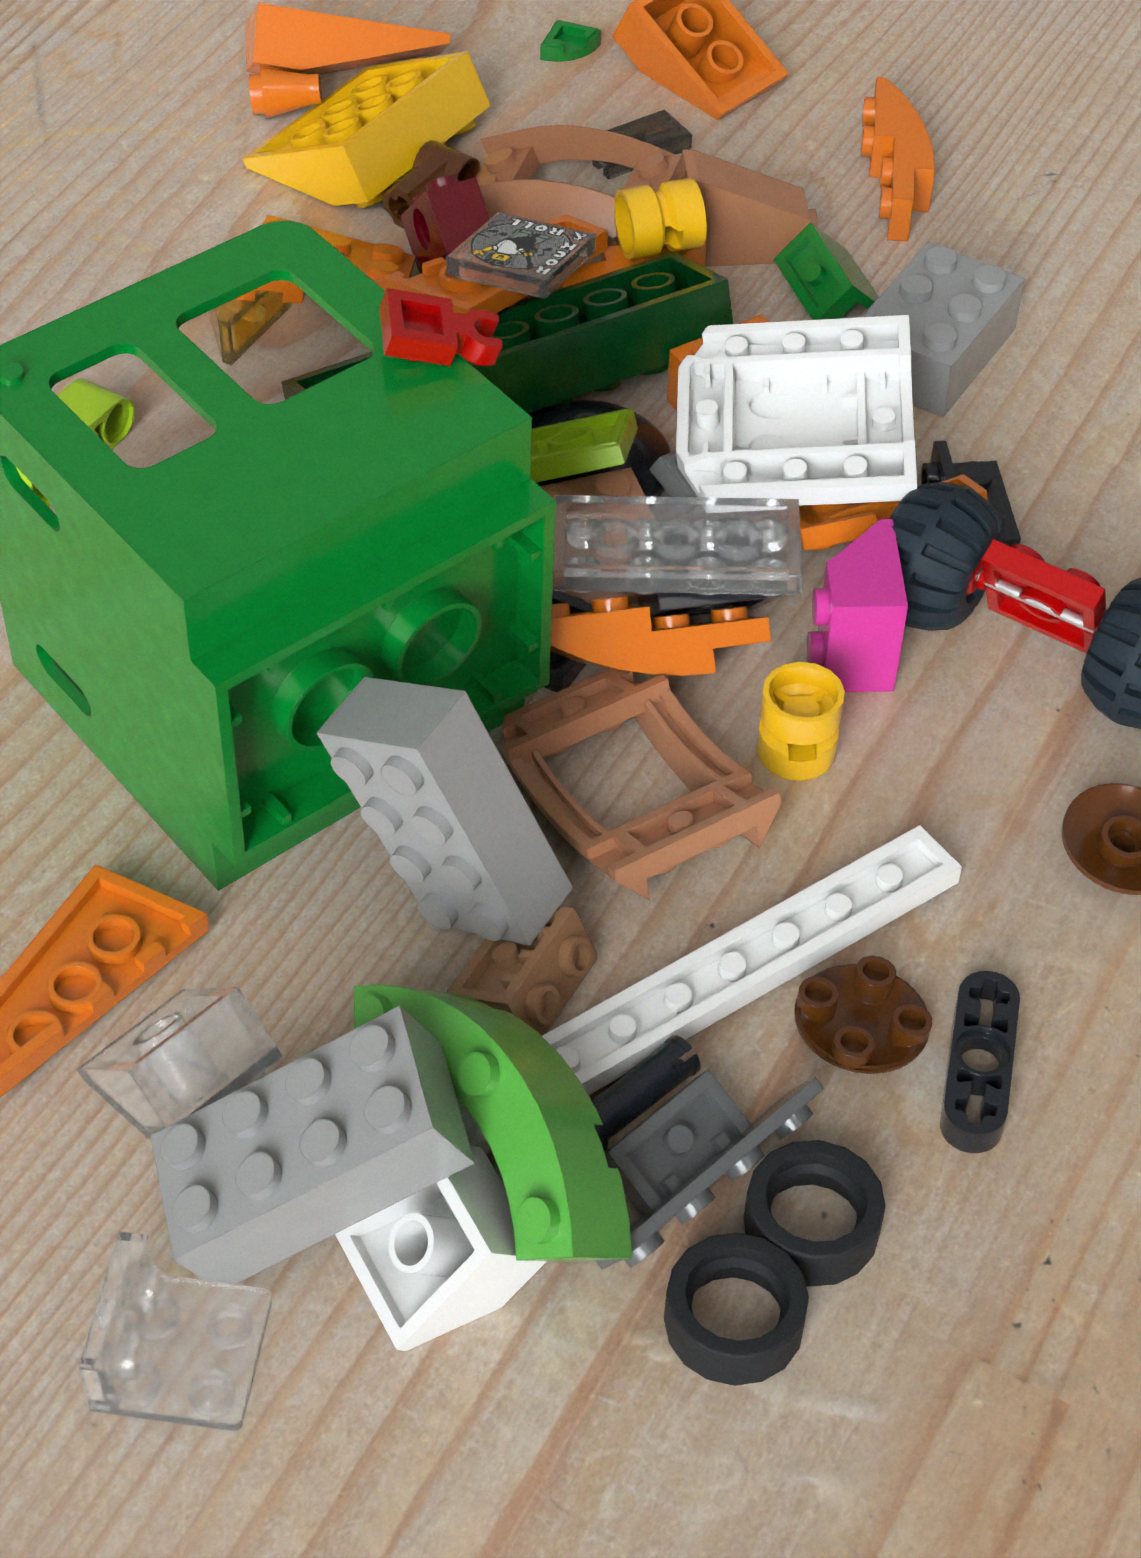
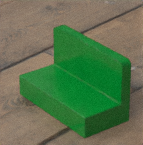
(823, 275)

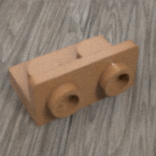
(531, 979)

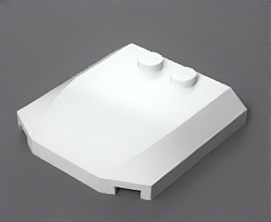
(799, 411)

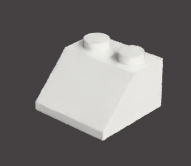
(439, 1255)

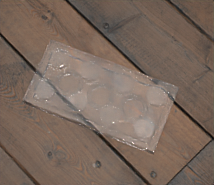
(677, 545)

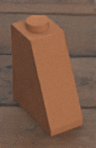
(746, 211)

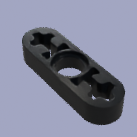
(962, 1080)

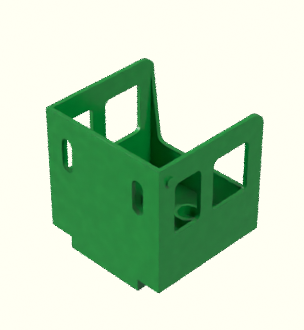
(248, 584)

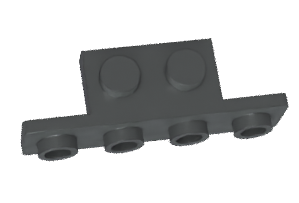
(688, 1147)

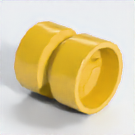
(653, 219)
(800, 720)

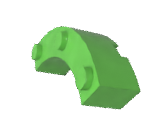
(534, 1119)

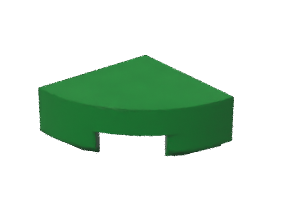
(569, 42)

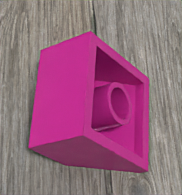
(861, 612)

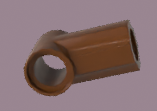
(431, 162)

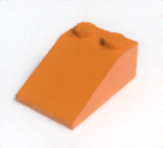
(699, 52)

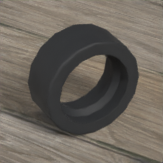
(827, 1167)
(746, 1259)

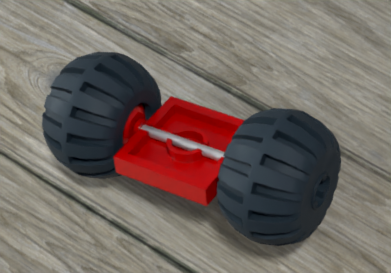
(956, 550)

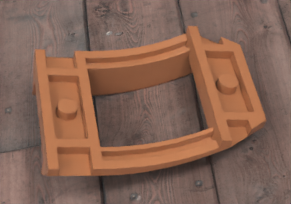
(515, 156)
(715, 811)

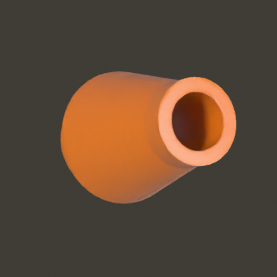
(283, 91)

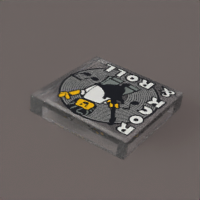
(520, 255)

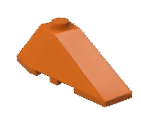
(329, 43)

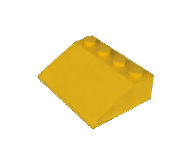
(373, 129)

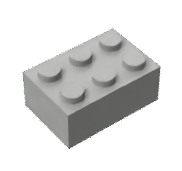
(956, 320)

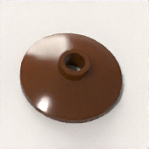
(1099, 823)

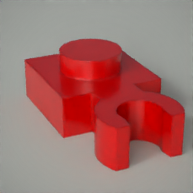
(429, 330)

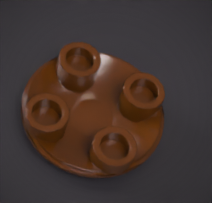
(862, 1017)

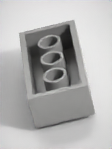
(446, 809)
(310, 1149)

